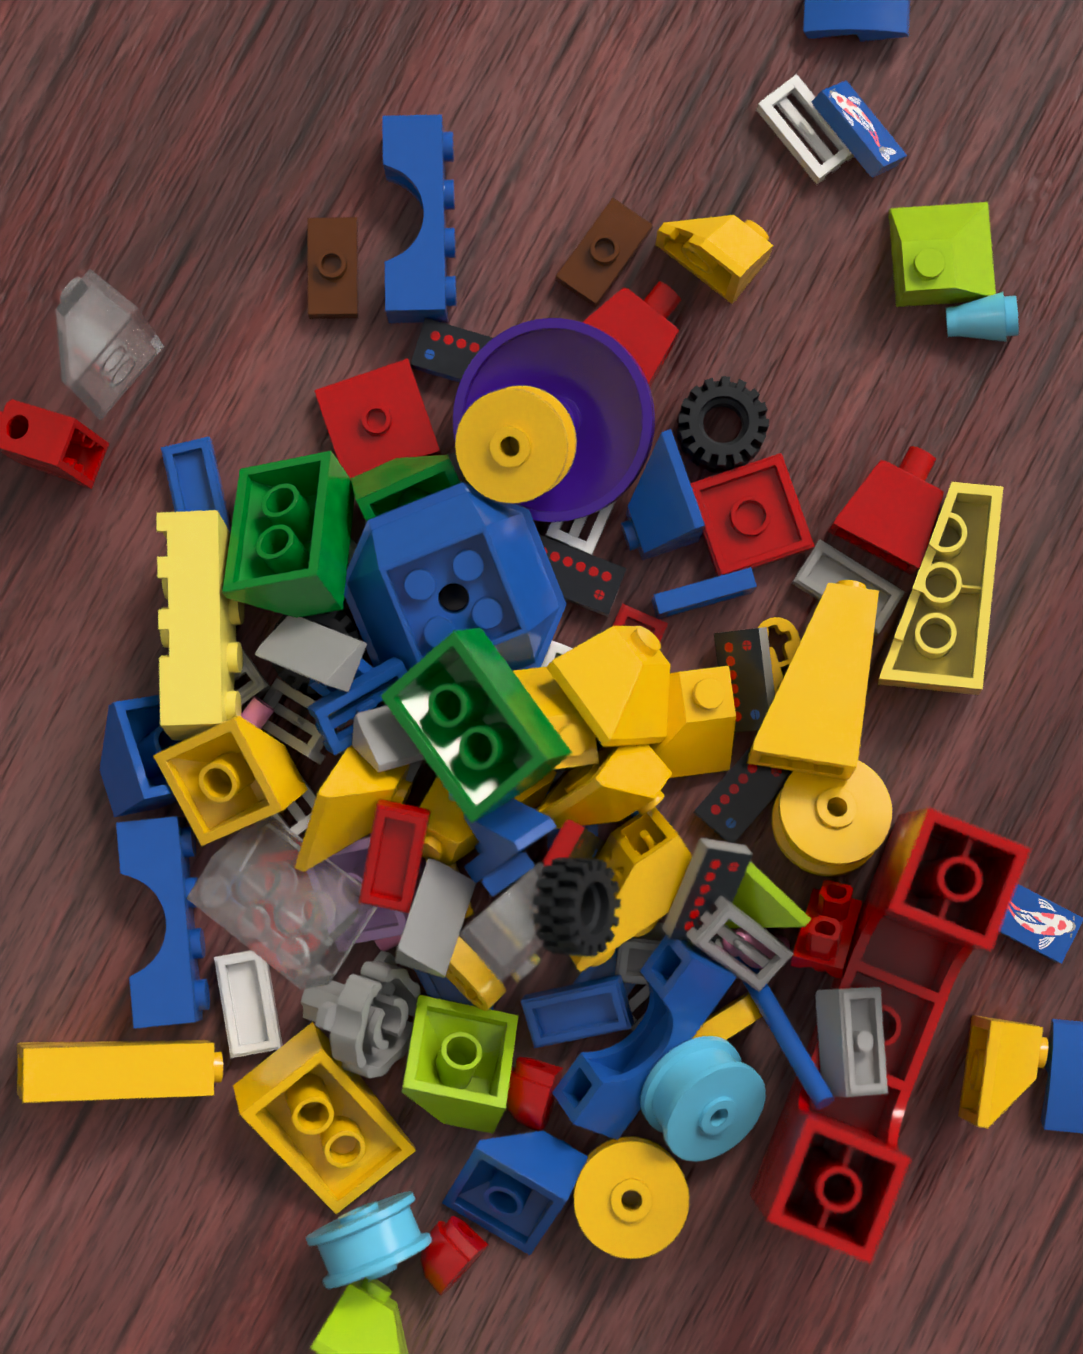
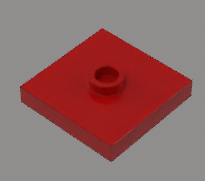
(377, 418)
(751, 516)

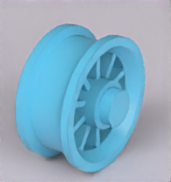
(702, 1098)
(369, 1240)

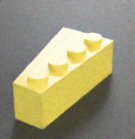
(949, 608)
(197, 625)

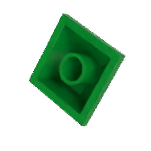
(402, 482)

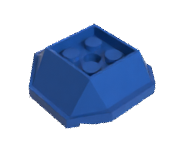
(448, 540)

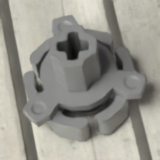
(366, 1015)

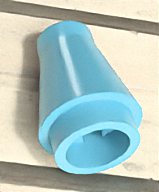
(985, 318)

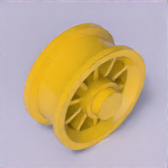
(515, 444)
(831, 822)
(631, 1197)

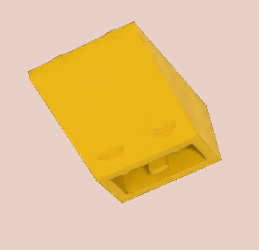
(649, 869)

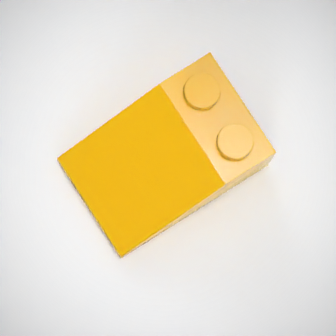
(321, 1119)

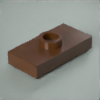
(604, 252)
(333, 268)

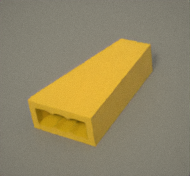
(822, 698)
(116, 1070)

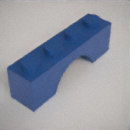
(416, 159)
(170, 986)
(607, 1084)

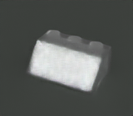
(101, 342)
(284, 915)
(506, 932)

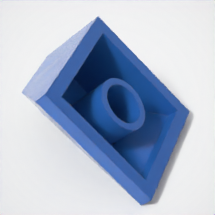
(663, 506)
(127, 757)
(516, 1185)

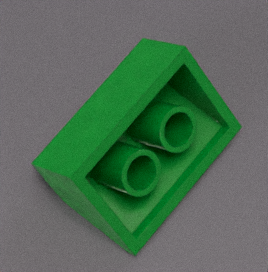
(291, 536)
(475, 723)

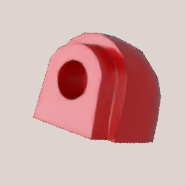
(531, 1090)
(451, 1253)

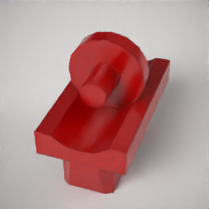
(830, 932)

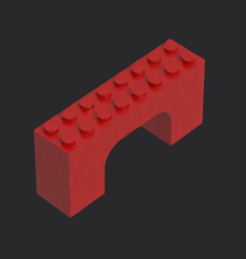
(926, 911)

